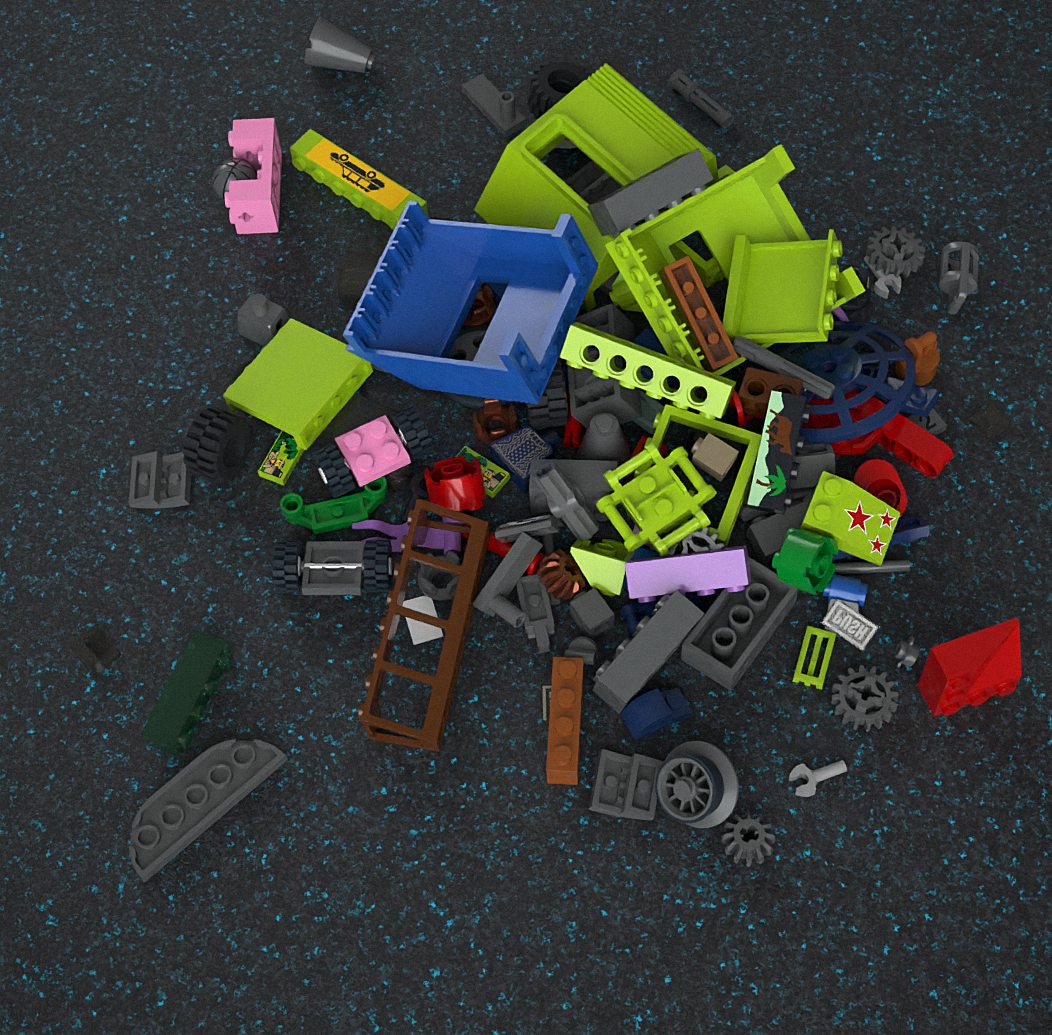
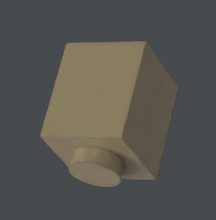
(713, 456)

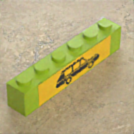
(352, 178)

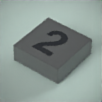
(932, 423)

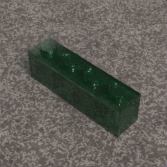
(187, 693)

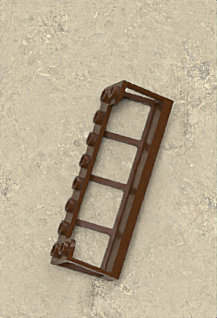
(456, 627)

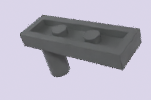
(494, 105)
(494, 594)

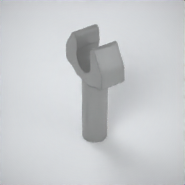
(879, 287)
(813, 777)

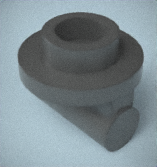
(583, 648)

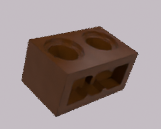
(765, 382)

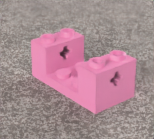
(256, 202)

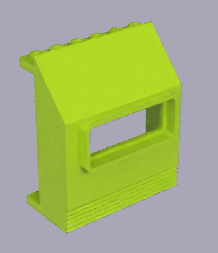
(615, 130)
(737, 205)

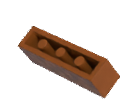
(697, 313)
(565, 721)

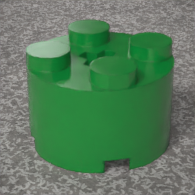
(806, 560)

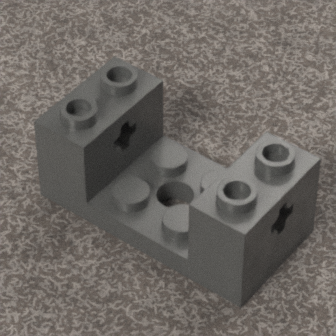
(598, 395)

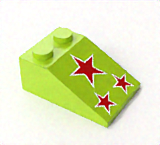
(851, 517)

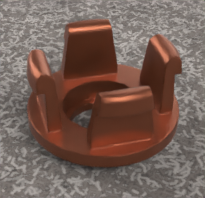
(486, 311)
(494, 412)

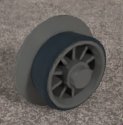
(697, 785)

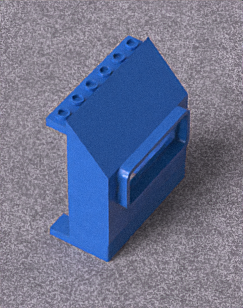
(430, 282)

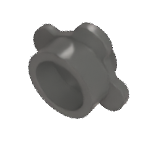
(906, 652)

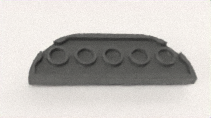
(197, 800)

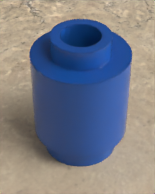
(846, 589)

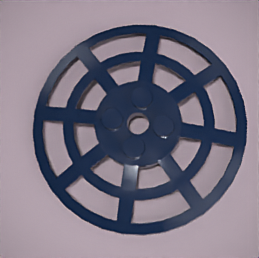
(847, 376)

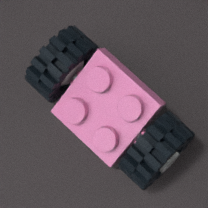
(372, 451)

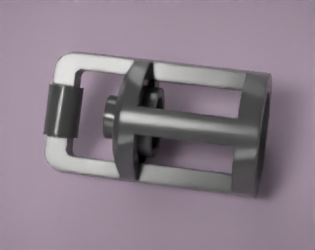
(958, 281)

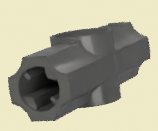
(565, 500)

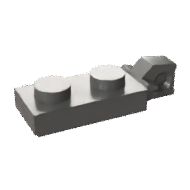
(536, 605)

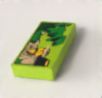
(281, 459)
(493, 475)

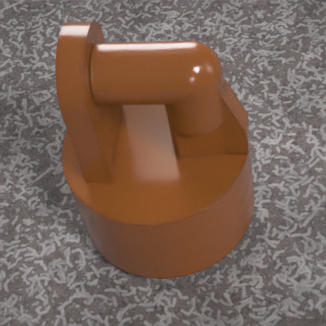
(925, 357)

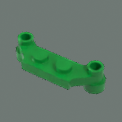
(336, 512)

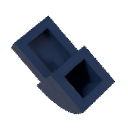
(654, 710)

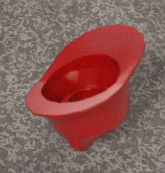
(883, 482)

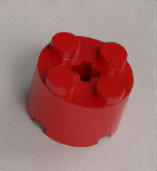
(456, 484)

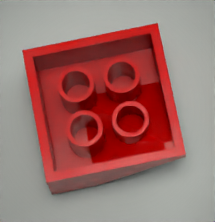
(972, 668)

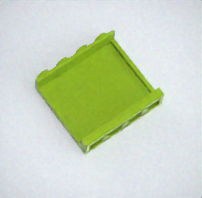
(782, 290)
(299, 382)

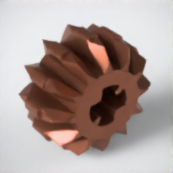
(561, 574)

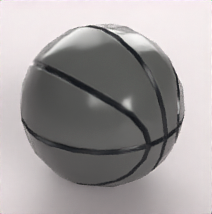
(231, 170)

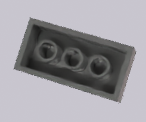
(652, 192)
(739, 626)
(644, 655)

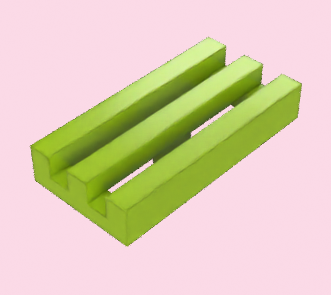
(809, 679)

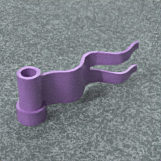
(435, 537)

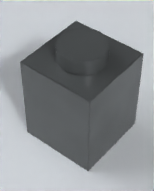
(591, 613)

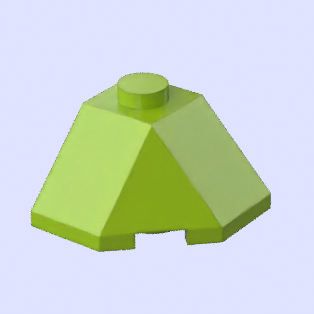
(603, 564)

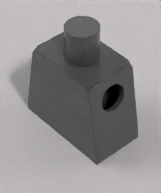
(260, 319)

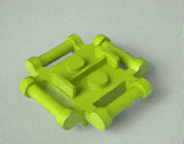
(656, 500)

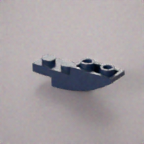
(919, 403)

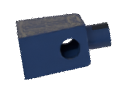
(517, 449)

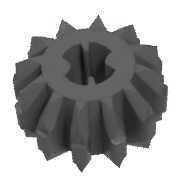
(756, 847)

